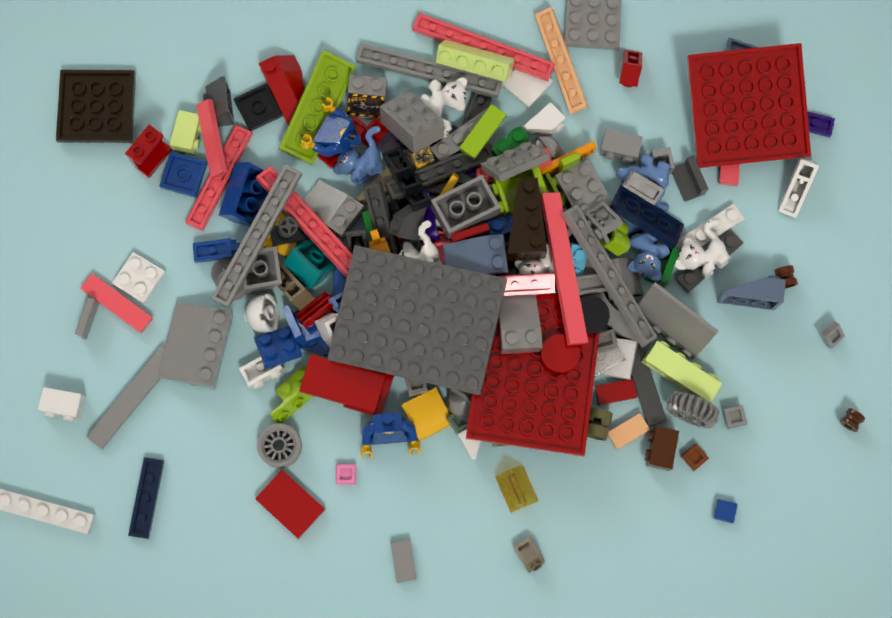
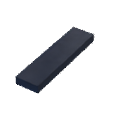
(146, 498)

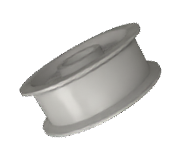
(269, 431)

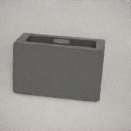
(690, 179)

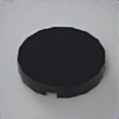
(595, 314)

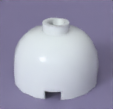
(261, 314)

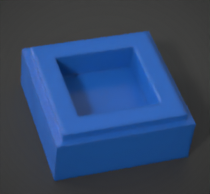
(725, 511)

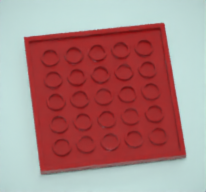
(749, 105)

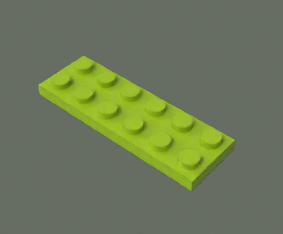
(329, 80)

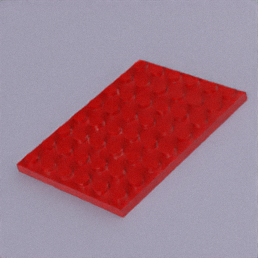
(528, 403)

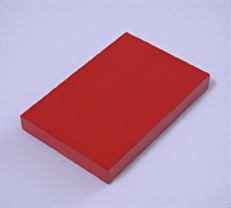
(290, 504)

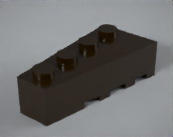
(527, 228)

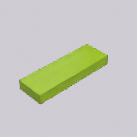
(482, 132)

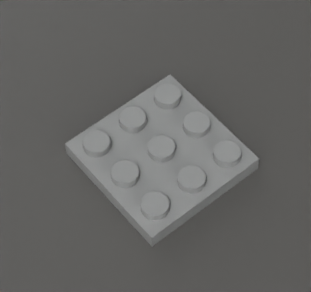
(593, 24)

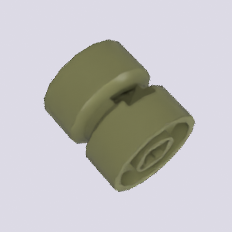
(599, 431)

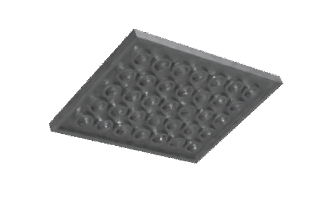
(417, 319)

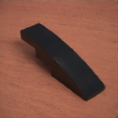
(406, 179)

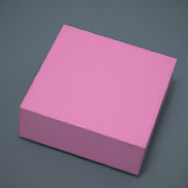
(346, 474)

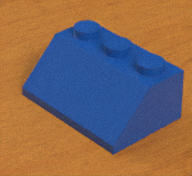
(243, 195)

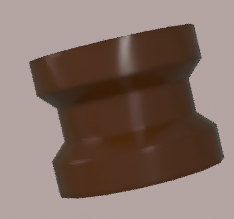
(852, 420)

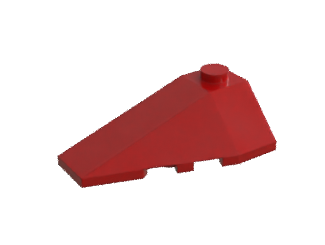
(284, 81)

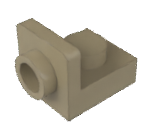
(529, 555)

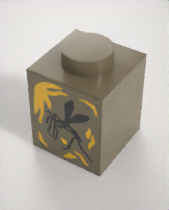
(421, 158)

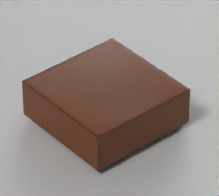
(694, 457)

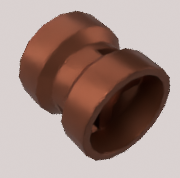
(786, 273)

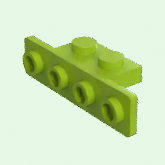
(291, 396)

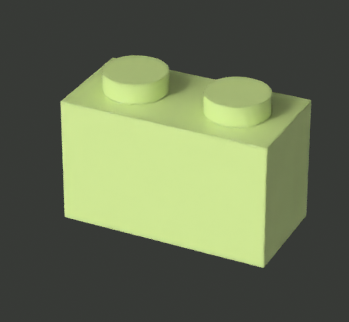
(186, 133)

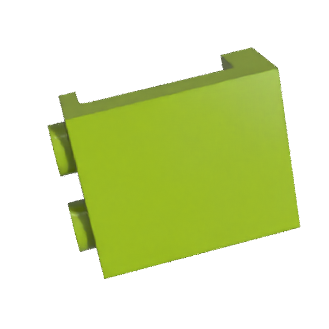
(507, 189)

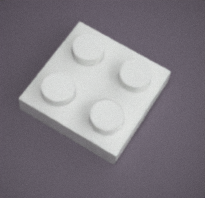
(138, 278)

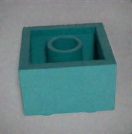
(309, 264)

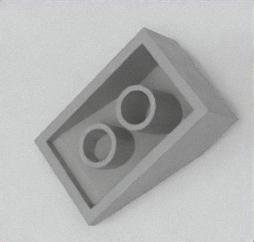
(334, 208)
(519, 325)

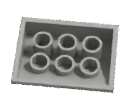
(676, 321)
(196, 345)

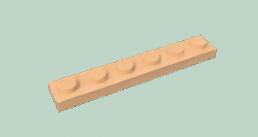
(561, 57)

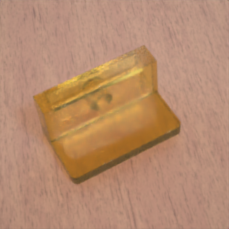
(516, 488)

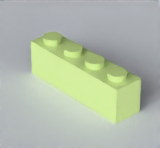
(475, 60)
(681, 372)

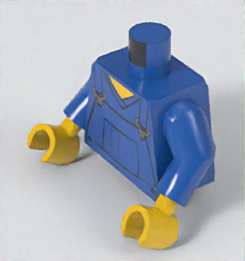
(334, 135)
(388, 429)

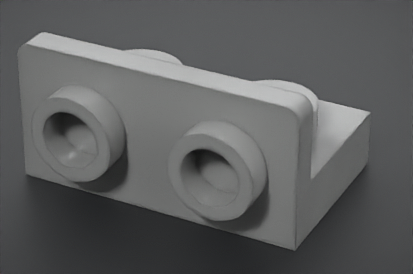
(603, 221)

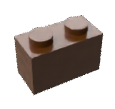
(662, 448)

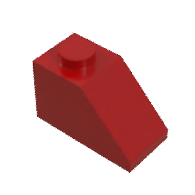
(630, 68)

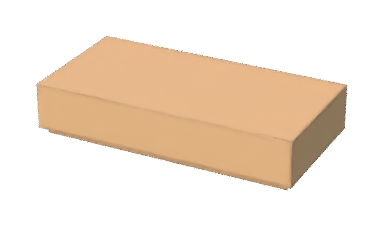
(628, 431)

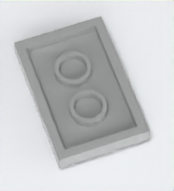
(514, 161)

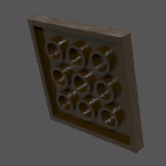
(96, 106)

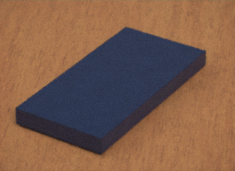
(646, 216)

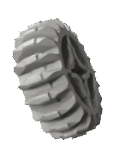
(692, 409)

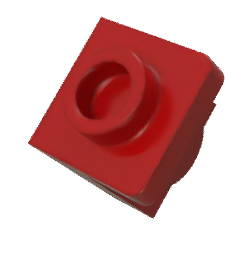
(377, 137)

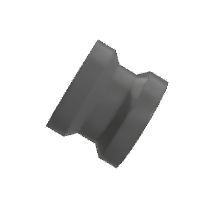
(289, 224)

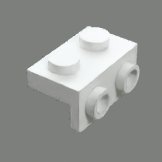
(256, 374)

